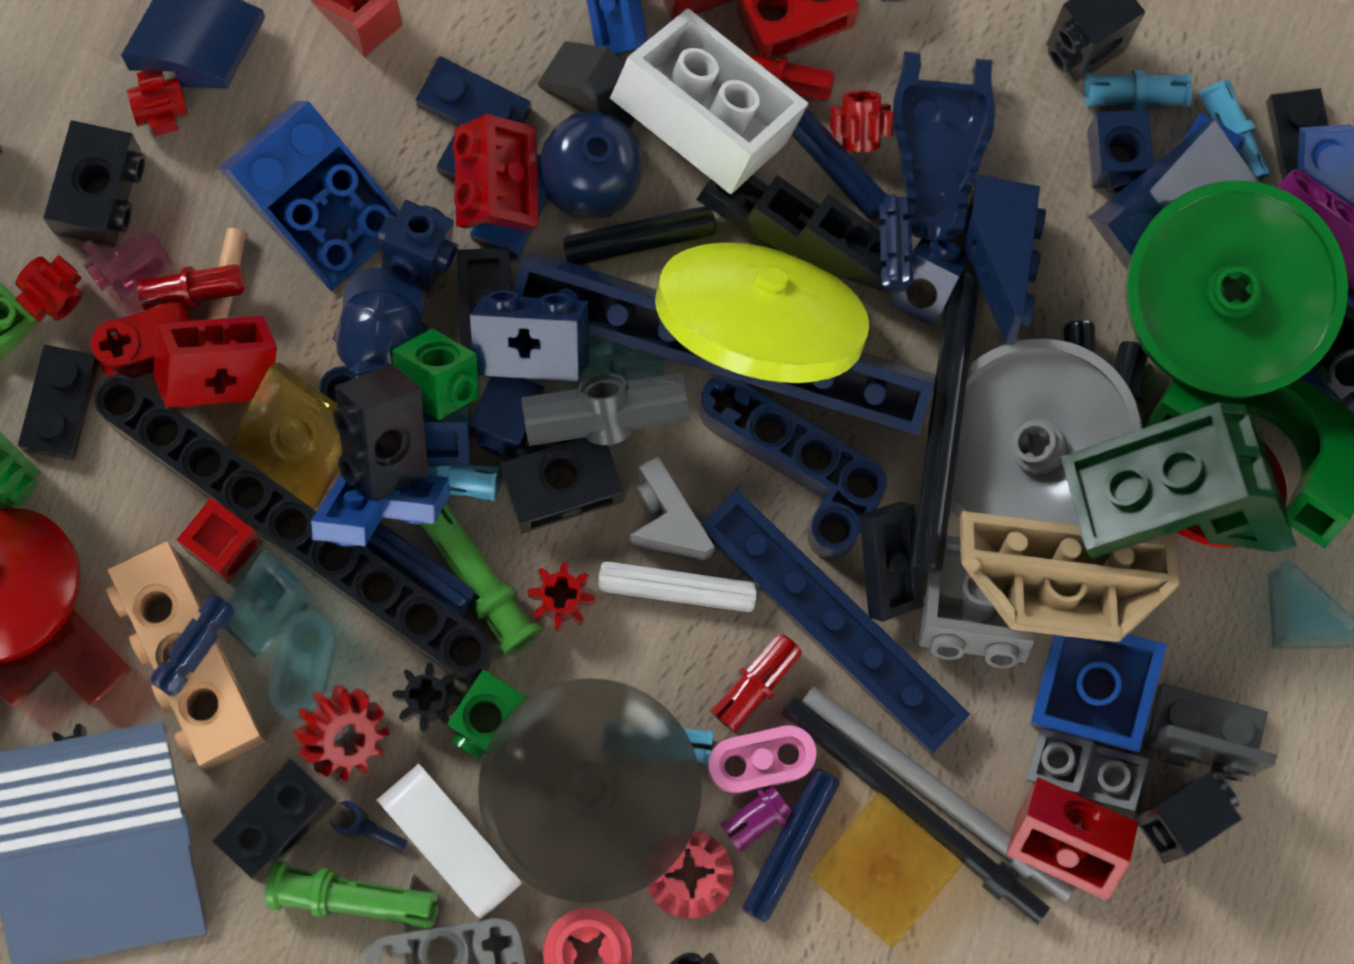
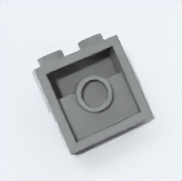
(963, 620)

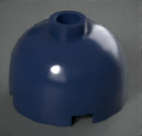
(591, 165)

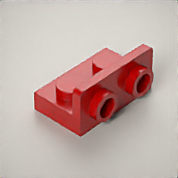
(496, 173)

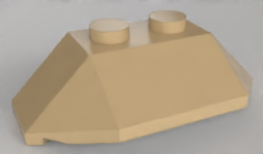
(1049, 583)

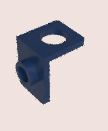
(942, 265)

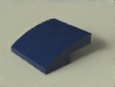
(194, 39)

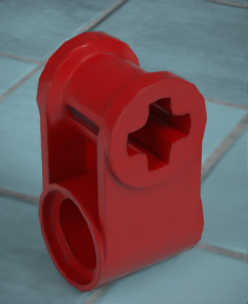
(137, 335)

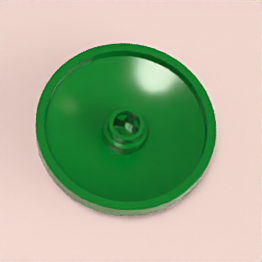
(1236, 289)

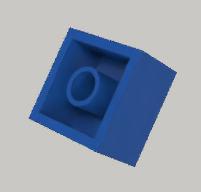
(1099, 689)

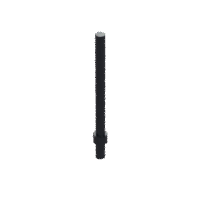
(998, 878)

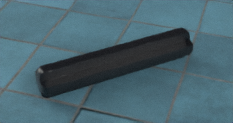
(639, 235)

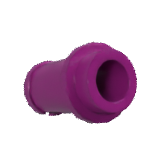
(759, 816)

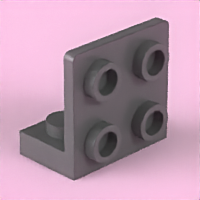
(1209, 732)

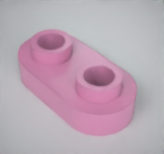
(761, 759)

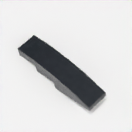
(786, 218)

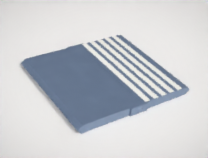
(95, 847)

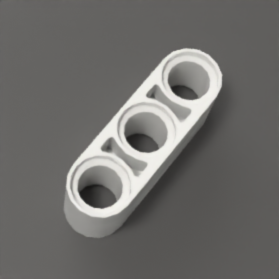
(449, 841)

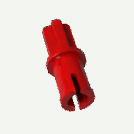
(802, 79)
(192, 286)
(756, 682)

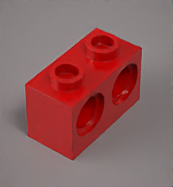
(801, 26)

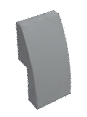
(1090, 770)

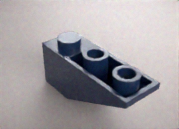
(999, 246)

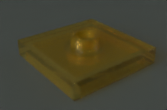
(290, 435)
(885, 869)

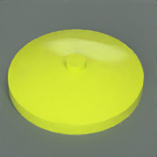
(761, 312)

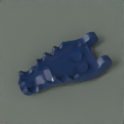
(941, 144)

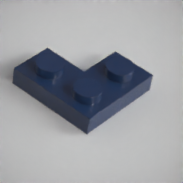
(462, 97)

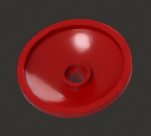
(36, 581)

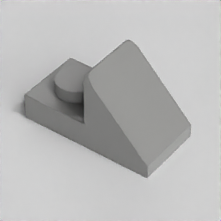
(678, 528)

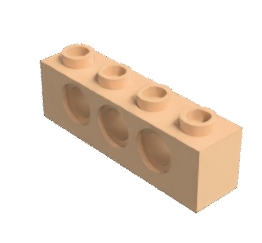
(162, 575)

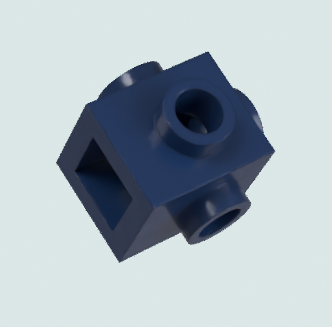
(417, 244)

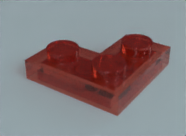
(75, 655)

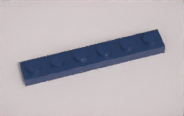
(834, 622)

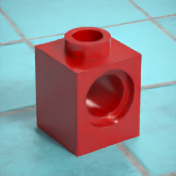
(219, 540)

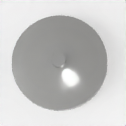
(1023, 414)

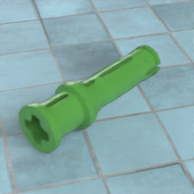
(493, 600)
(327, 893)

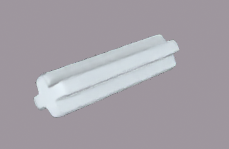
(677, 586)

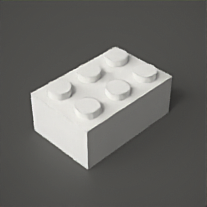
(708, 100)

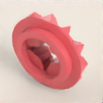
(709, 892)
(586, 925)

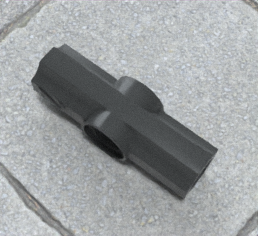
(605, 409)

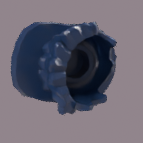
(376, 319)

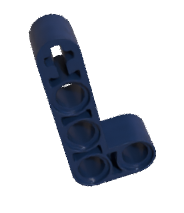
(786, 453)

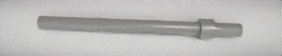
(928, 786)

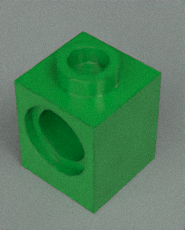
(441, 369)
(484, 692)

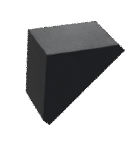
(585, 79)

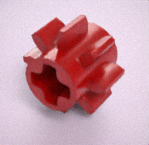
(157, 102)
(861, 121)
(48, 288)
(550, 587)

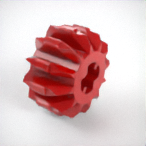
(354, 746)

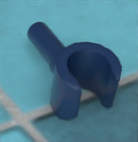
(369, 829)

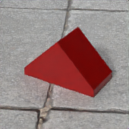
(362, 21)

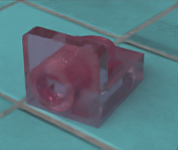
(133, 261)

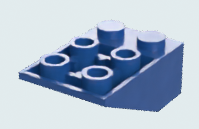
(311, 192)

